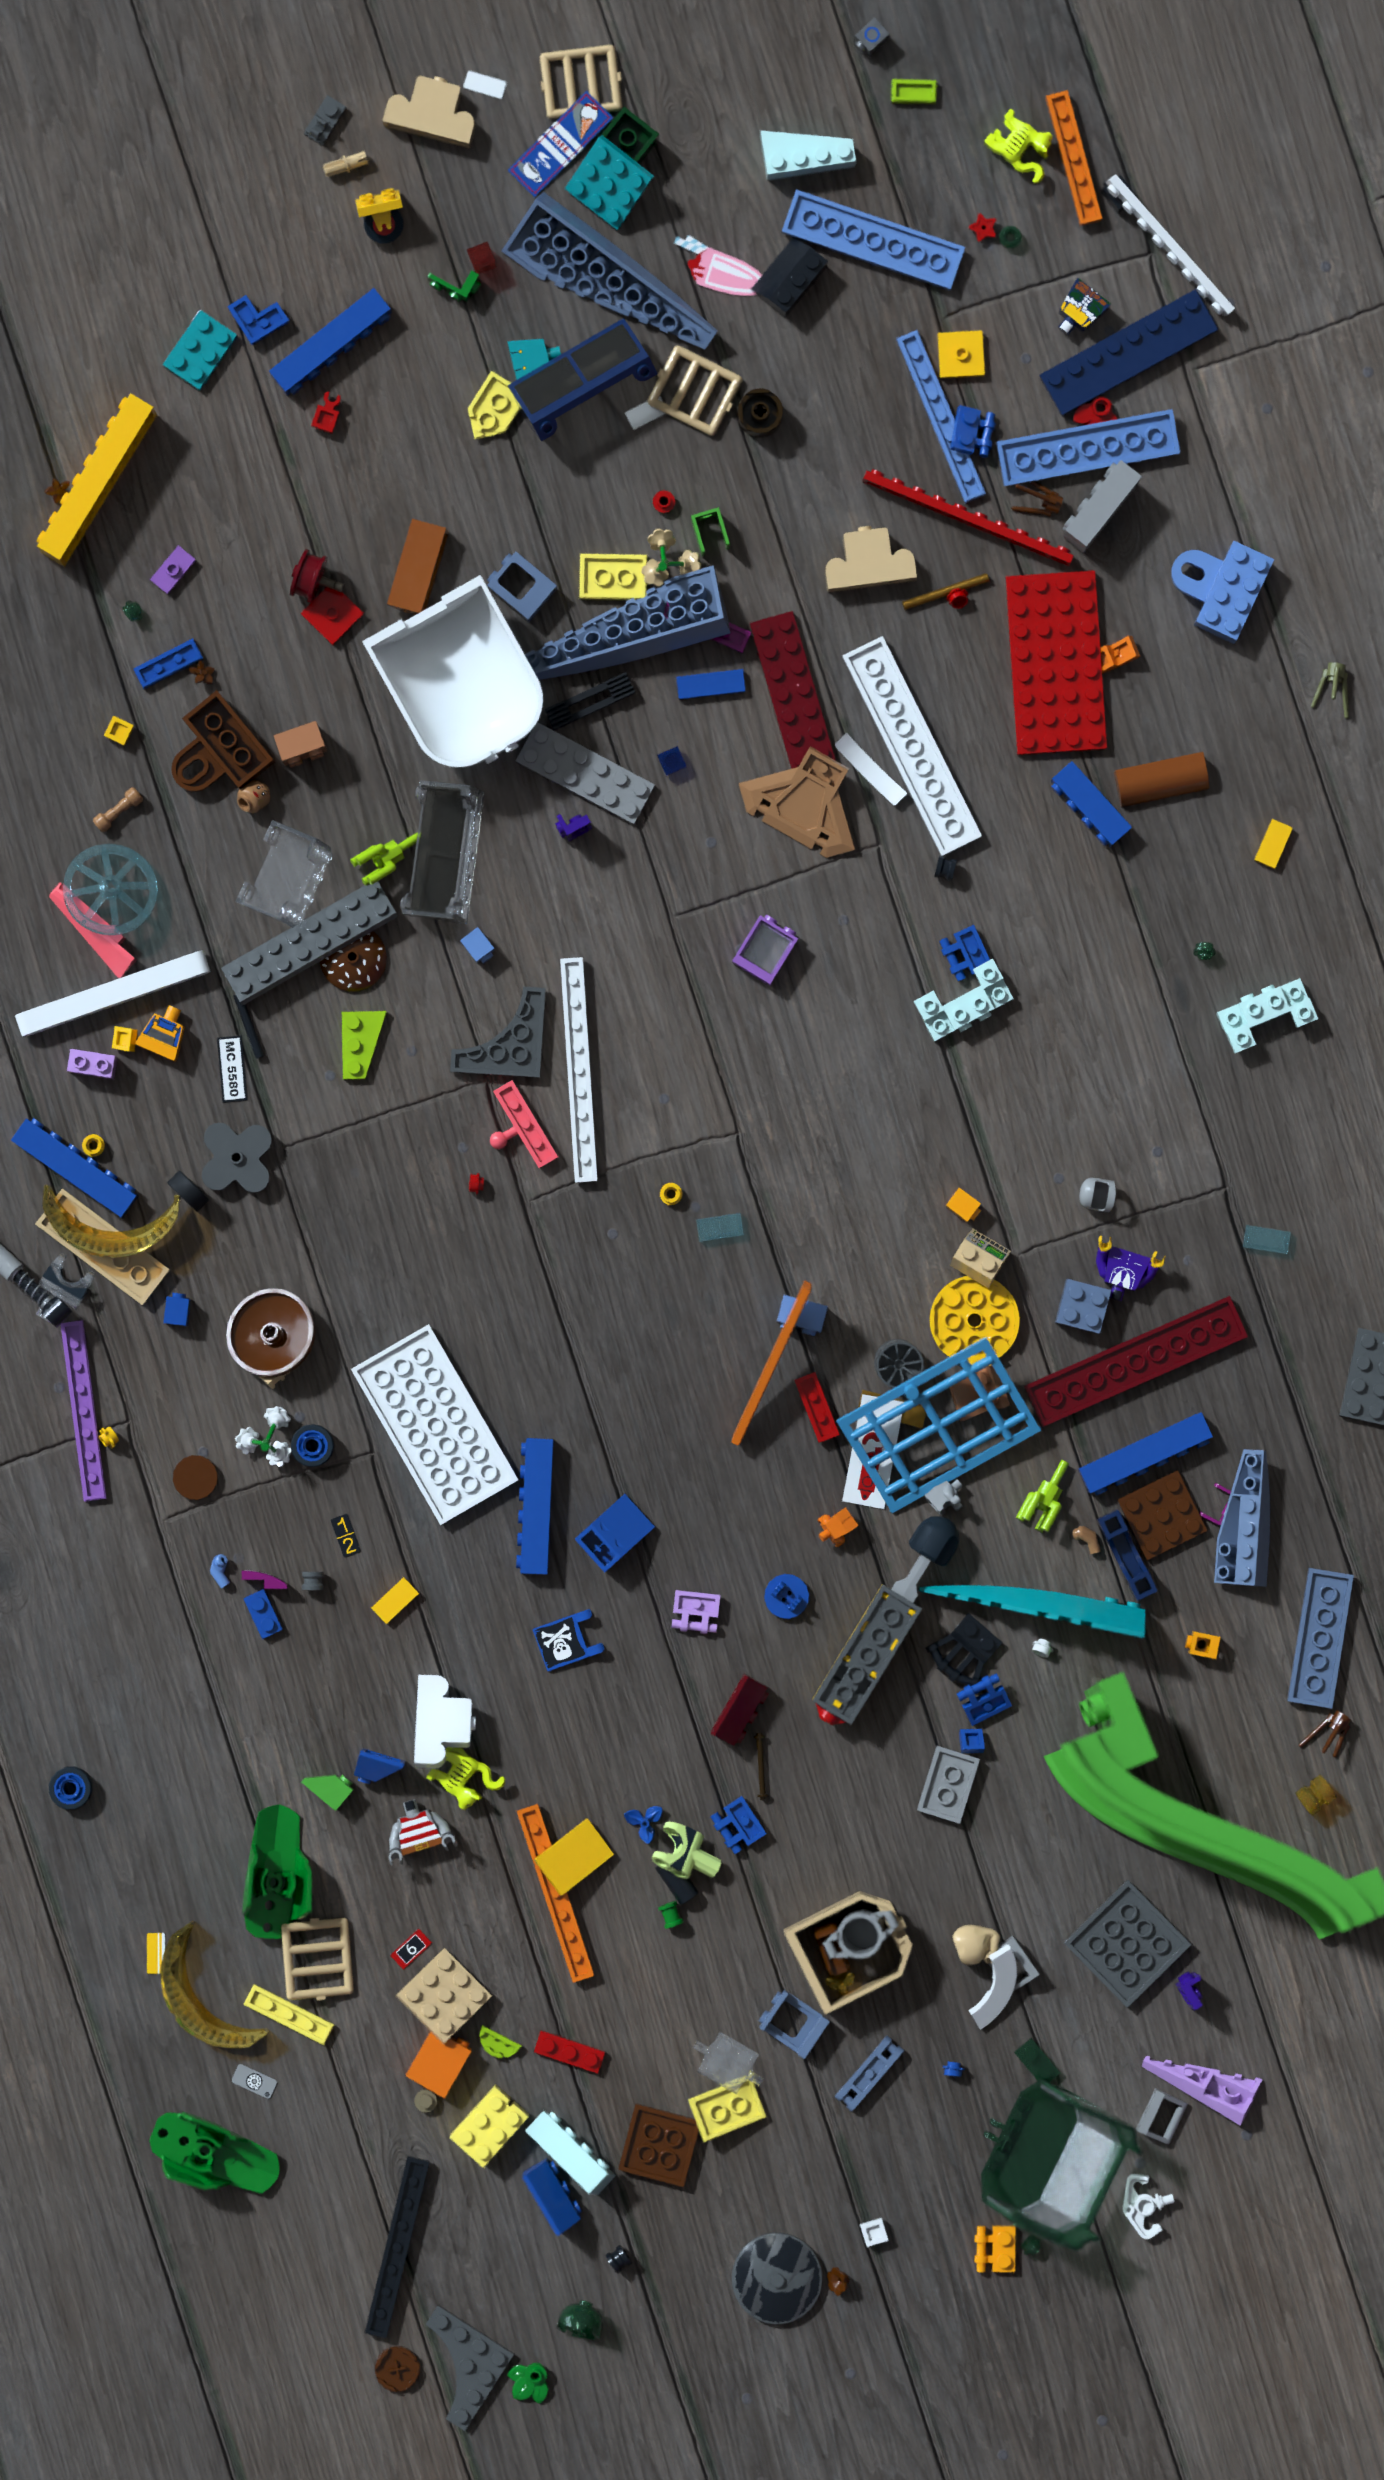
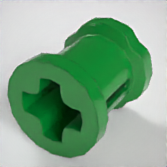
(670, 1914)

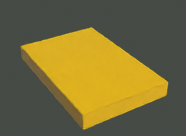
(573, 1857)

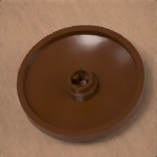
(270, 1333)

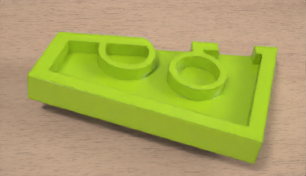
(359, 1041)

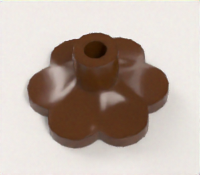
(837, 2281)

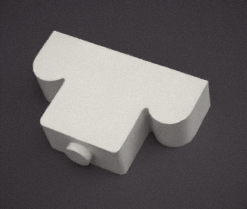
(440, 1722)

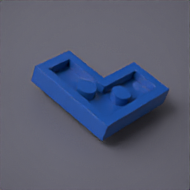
(254, 324)

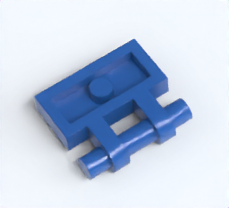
(966, 428)
(971, 949)
(987, 1704)
(745, 1822)

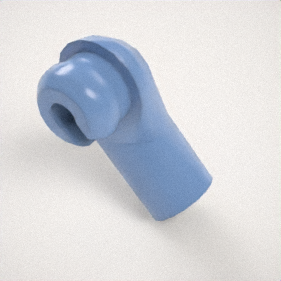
(217, 1570)

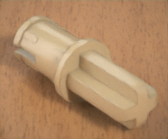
(345, 164)

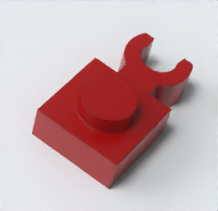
(325, 416)

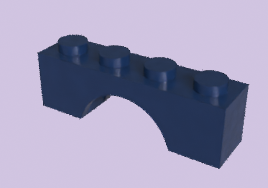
(1126, 1555)

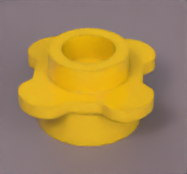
(108, 1437)

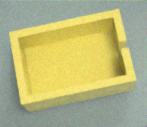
(489, 2125)

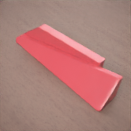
(106, 946)

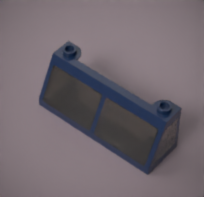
(580, 376)

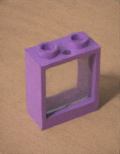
(765, 947)

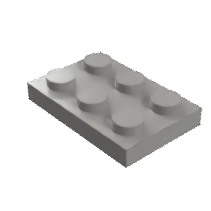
(948, 1784)

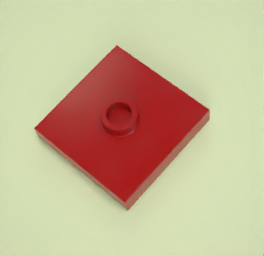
(332, 614)

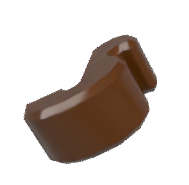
(834, 1965)

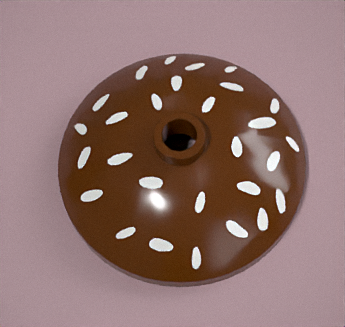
(361, 972)

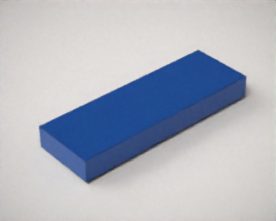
(168, 663)
(710, 684)

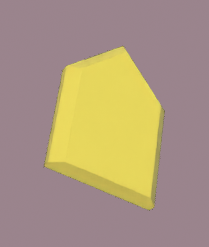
(492, 407)

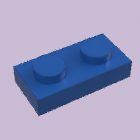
(263, 1613)

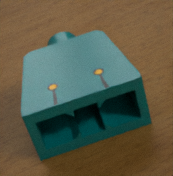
(530, 355)

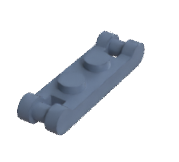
(869, 2073)

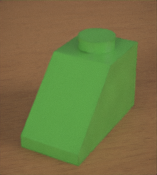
(330, 1788)

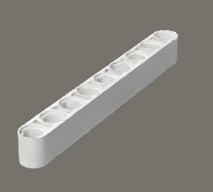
(112, 993)

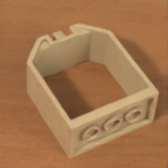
(899, 1936)

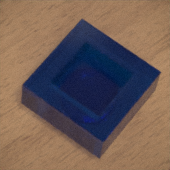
(671, 761)

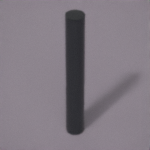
(248, 1025)

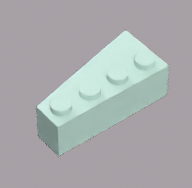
(570, 2153)

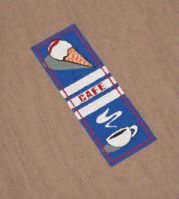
(560, 143)

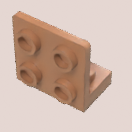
(965, 1393)

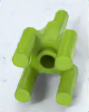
(384, 858)
(1044, 1500)

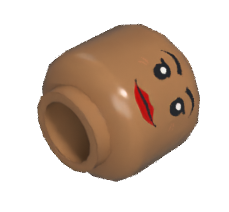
(253, 796)

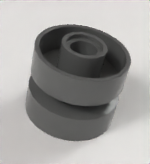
(897, 1362)

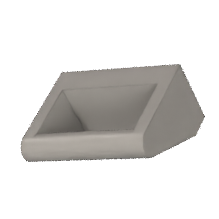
(1023, 1959)
(1151, 2110)

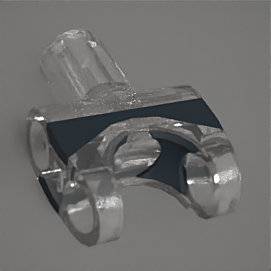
(56, 1285)

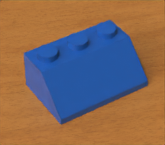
(552, 2196)

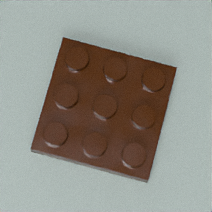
(1162, 1515)
(659, 2145)

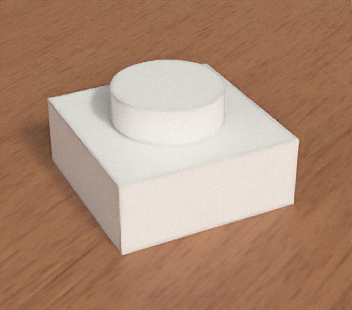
(874, 2232)

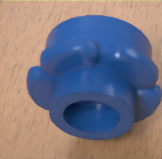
(953, 2069)

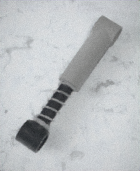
(52, 1307)

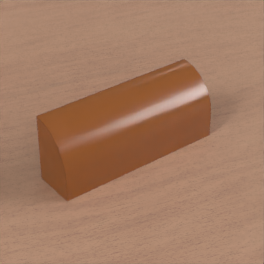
(418, 567)
(1162, 779)

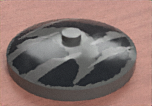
(776, 2278)

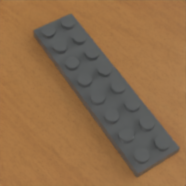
(309, 943)

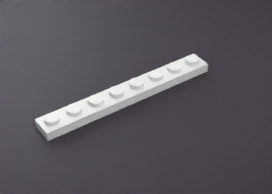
(1175, 252)

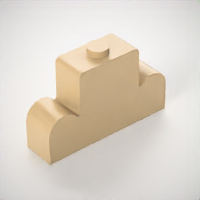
(431, 112)
(869, 562)

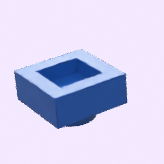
(971, 1741)

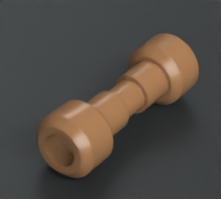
(103, 821)

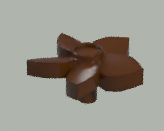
(57, 489)
(203, 674)

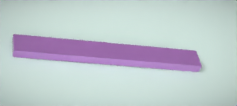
(83, 1410)

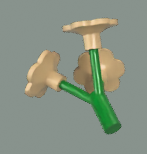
(656, 572)

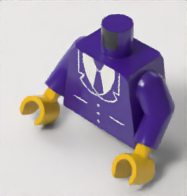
(1125, 1268)

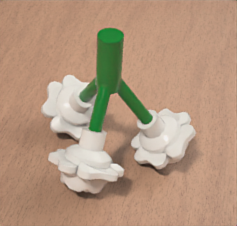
(277, 1454)

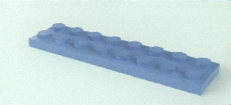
(873, 240)
(1088, 447)

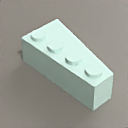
(804, 154)

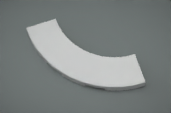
(1002, 1988)

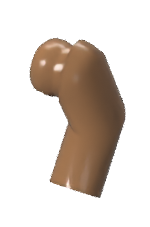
(1088, 1536)

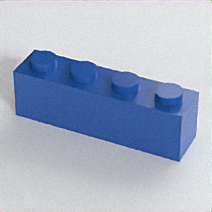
(1091, 804)

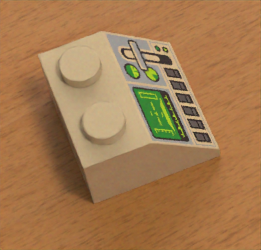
(980, 1258)

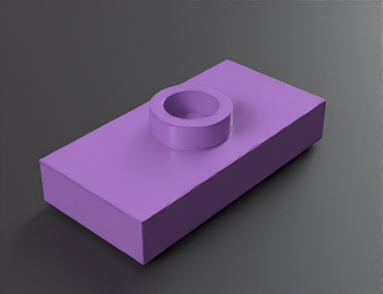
(173, 570)

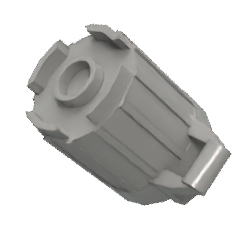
(861, 1933)

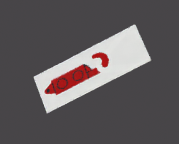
(859, 1486)

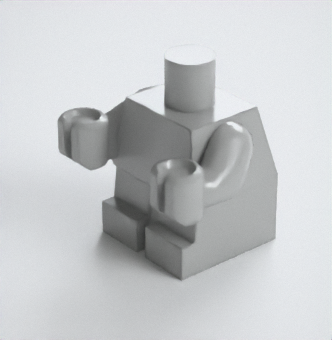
(943, 1496)

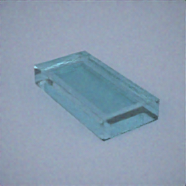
(719, 1227)
(1266, 1239)

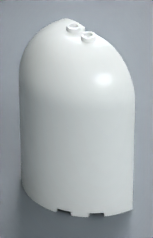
(459, 678)

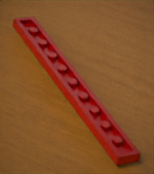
(959, 513)

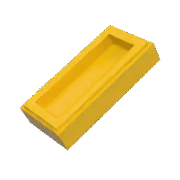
(1273, 843)
(395, 1600)

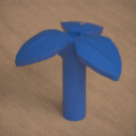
(646, 1831)

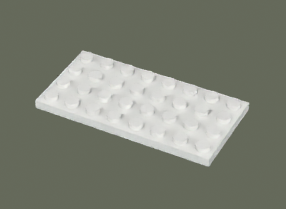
(434, 1424)

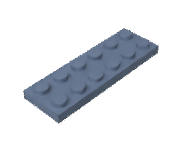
(1320, 1638)

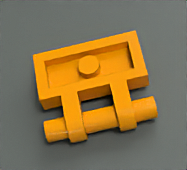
(1002, 2248)

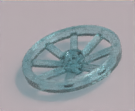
(112, 893)

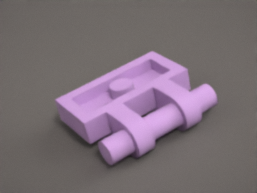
(695, 1604)

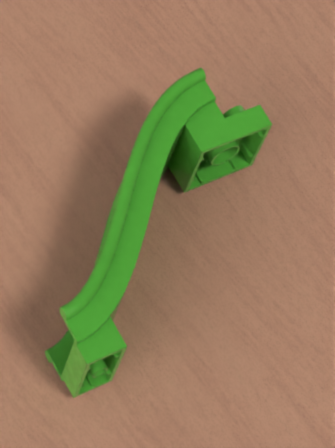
(1098, 1779)

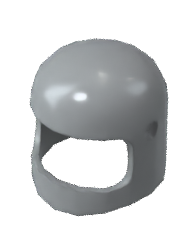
(1098, 1194)

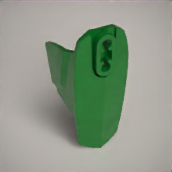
(276, 1874)
(212, 2155)

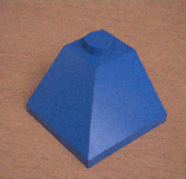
(375, 1766)

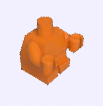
(836, 1526)

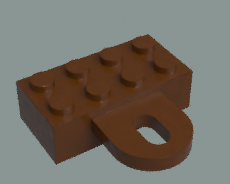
(222, 746)

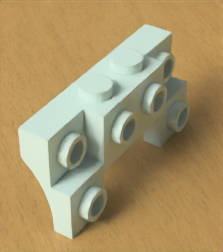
(971, 1006)
(1264, 1007)

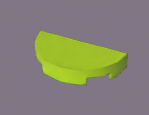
(497, 2044)

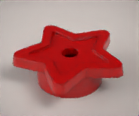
(982, 221)

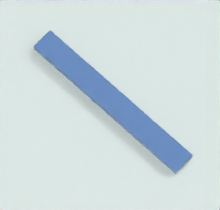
(939, 414)

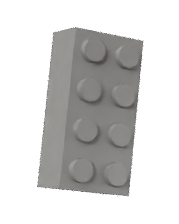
(1100, 508)

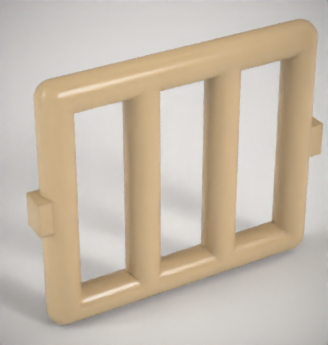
(567, 56)
(692, 419)
(289, 1950)

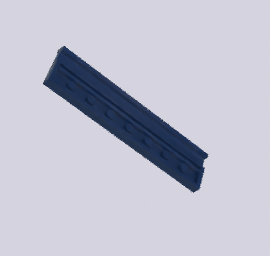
(1128, 352)

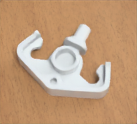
(1138, 2207)

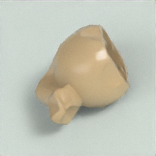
(975, 1943)

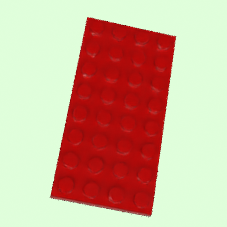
(1056, 662)

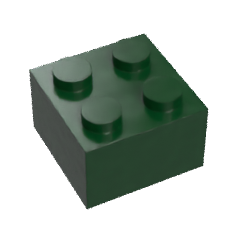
(631, 135)

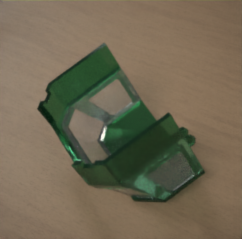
(1055, 2163)

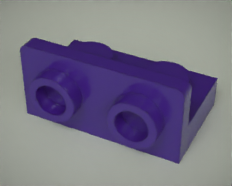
(576, 828)
(1188, 1992)

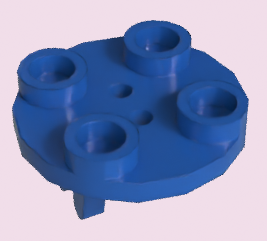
(778, 1589)

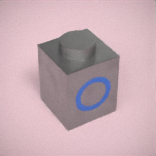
(871, 37)

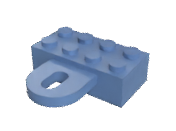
(1226, 589)

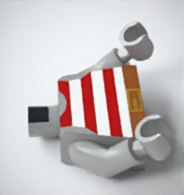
(418, 1832)

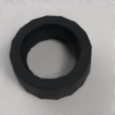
(188, 1191)

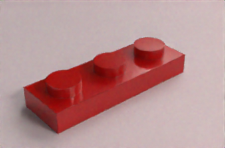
(816, 1407)
(569, 2051)

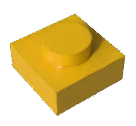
(118, 730)
(124, 1038)

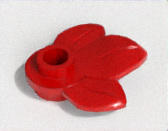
(1089, 414)

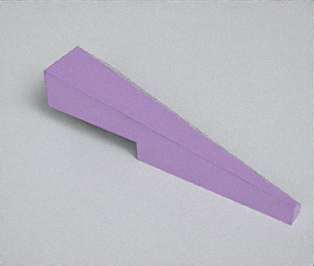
(1221, 2092)

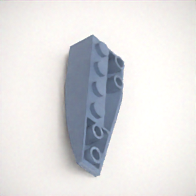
(1245, 1527)

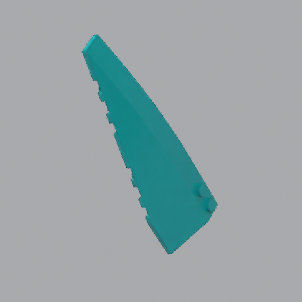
(1054, 1605)

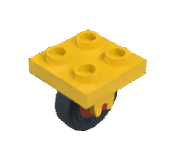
(382, 218)

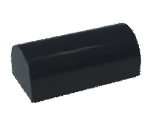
(681, 1888)

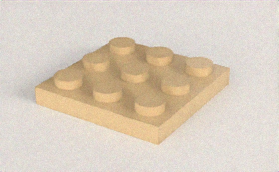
(443, 1996)

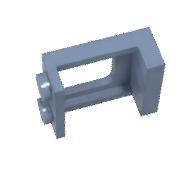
(536, 596)
(809, 2033)

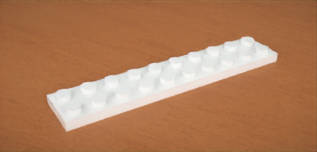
(912, 746)

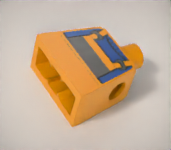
(163, 1034)

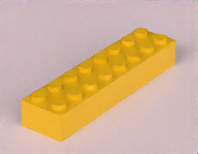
(96, 479)

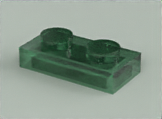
(1036, 2061)

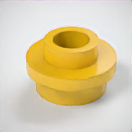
(86, 1145)
(663, 1193)

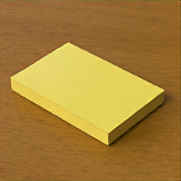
(612, 577)
(724, 2111)

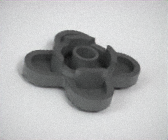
(249, 1169)

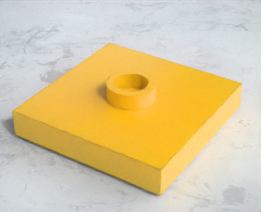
(961, 354)

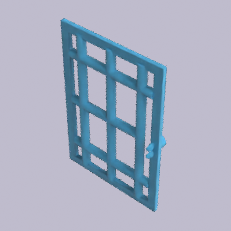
(955, 1453)

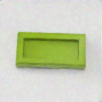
(913, 91)

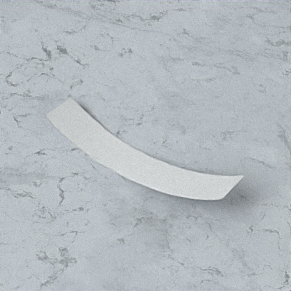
(870, 769)

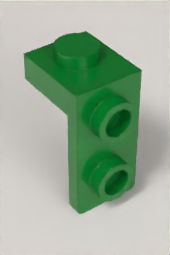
(470, 286)

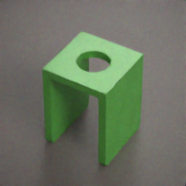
(705, 515)

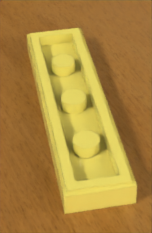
(288, 2014)

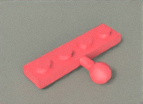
(523, 1124)

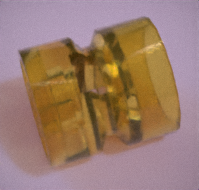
(1315, 1795)

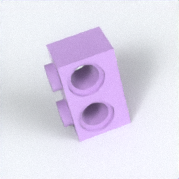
(92, 1064)

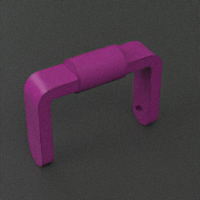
(1210, 1518)

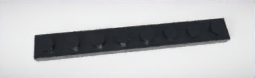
(397, 2247)

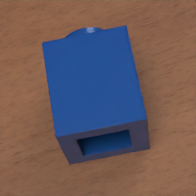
(177, 1309)

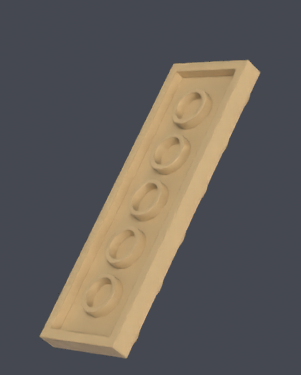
(134, 1274)

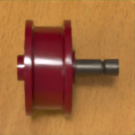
(310, 575)

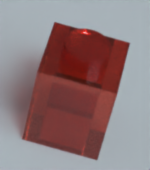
(481, 258)

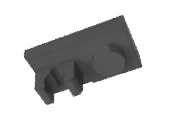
(325, 120)

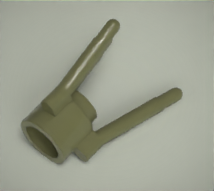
(1335, 674)

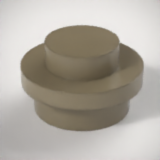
(425, 2100)

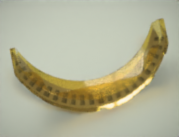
(103, 1242)
(188, 2009)

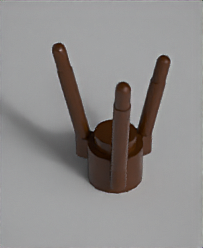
(1050, 502)
(1339, 1724)

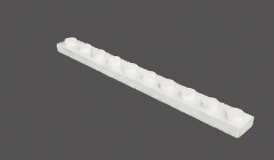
(578, 1069)

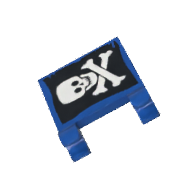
(563, 1641)

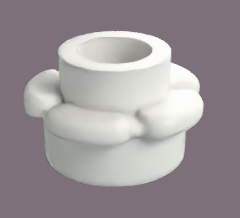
(1042, 1648)

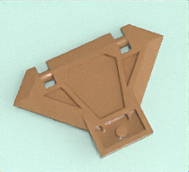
(804, 803)

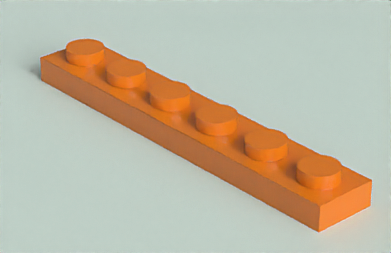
(1073, 158)

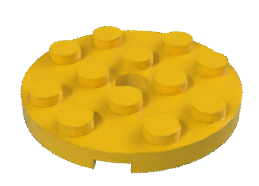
(967, 1297)

